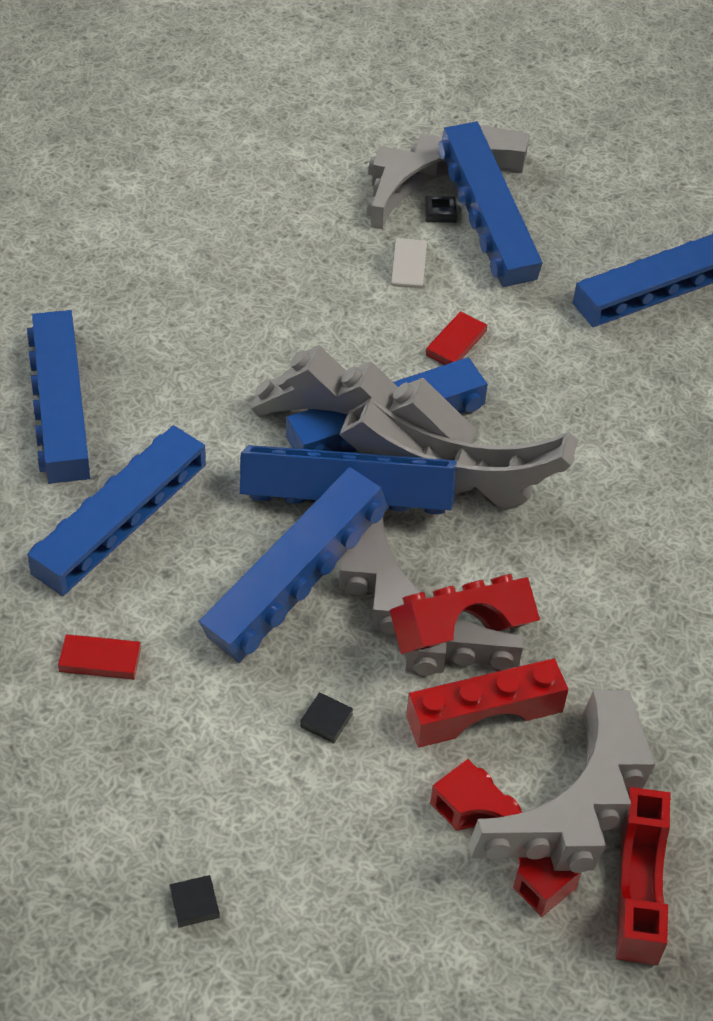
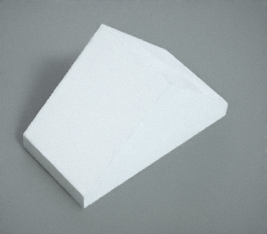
(409, 262)

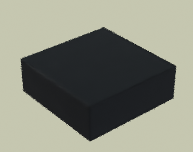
(440, 209)
(326, 717)
(194, 901)

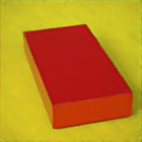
(456, 339)
(99, 656)

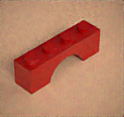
(432, 620)
(450, 708)
(471, 795)
(641, 904)

